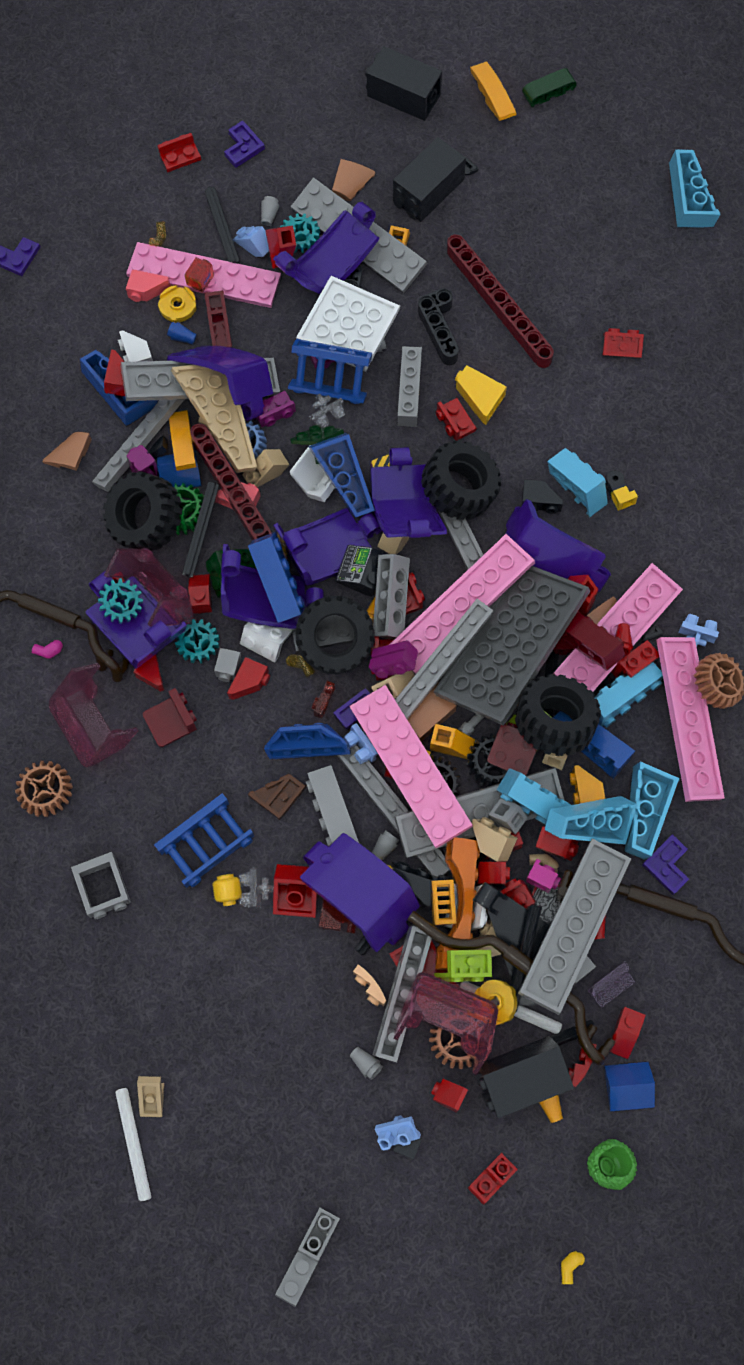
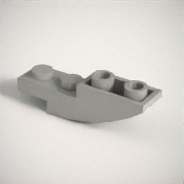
(307, 1257)

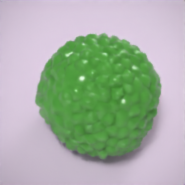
(612, 1164)

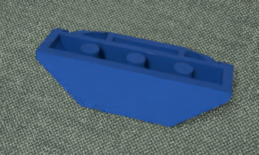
(306, 742)

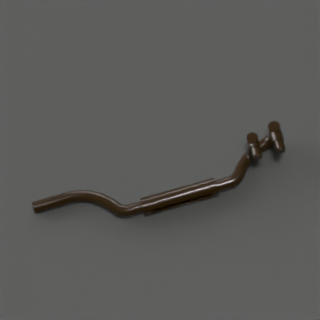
(73, 621)
(667, 905)
(523, 964)

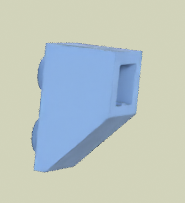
(253, 240)

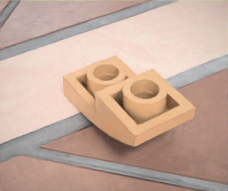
(374, 992)

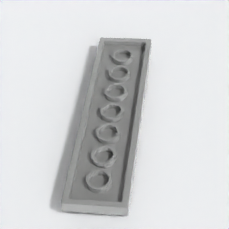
(387, 258)
(156, 382)
(475, 805)
(574, 927)

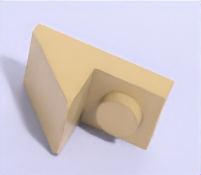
(150, 1096)

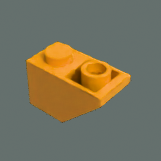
(451, 741)
(586, 786)

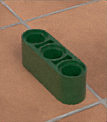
(549, 86)

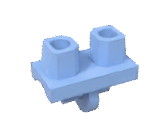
(702, 634)
(359, 737)
(399, 1131)

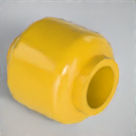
(227, 889)

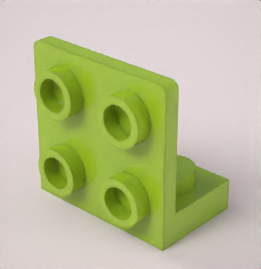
(467, 966)

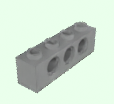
(409, 386)
(391, 595)

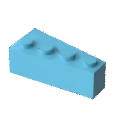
(691, 197)
(625, 692)
(652, 793)
(529, 795)
(602, 820)

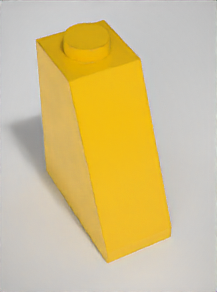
(480, 392)

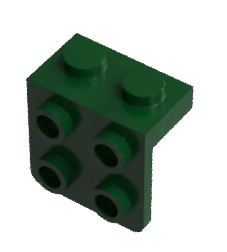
(315, 435)
(214, 564)

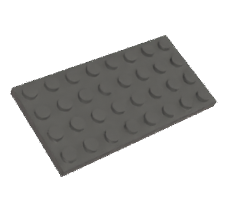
(512, 644)

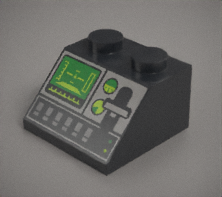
(359, 569)

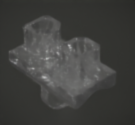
(335, 408)
(253, 880)

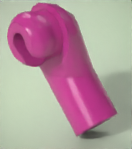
(48, 651)

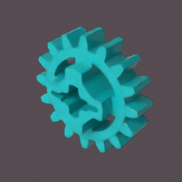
(301, 231)
(128, 597)
(205, 640)

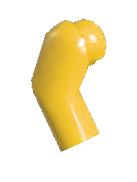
(569, 1264)

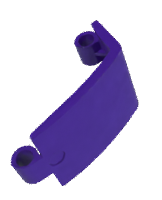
(335, 252)
(245, 372)
(401, 499)
(320, 545)
(554, 549)
(245, 596)
(134, 638)
(361, 889)

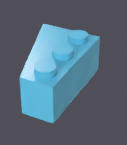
(580, 480)

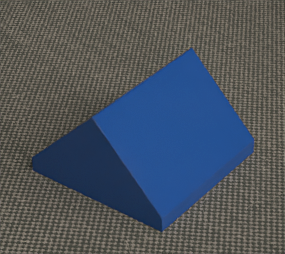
(168, 472)
(630, 1086)

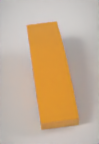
(493, 90)
(182, 441)

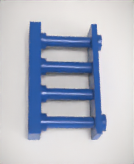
(341, 356)
(185, 833)

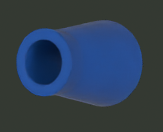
(181, 333)

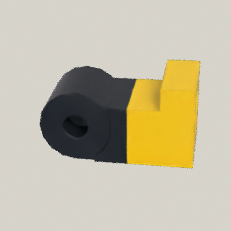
(618, 490)

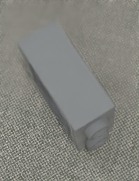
(95, 865)

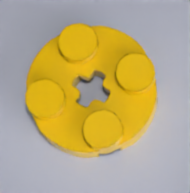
(179, 313)
(506, 995)

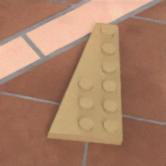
(213, 401)

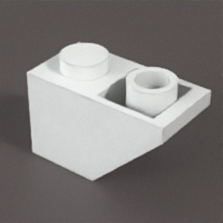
(135, 348)

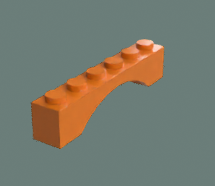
(461, 860)

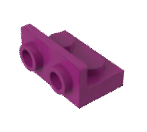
(275, 408)

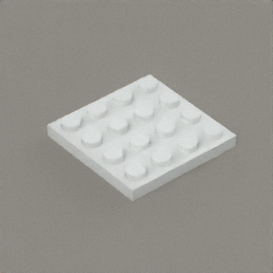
(349, 318)

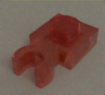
(320, 704)

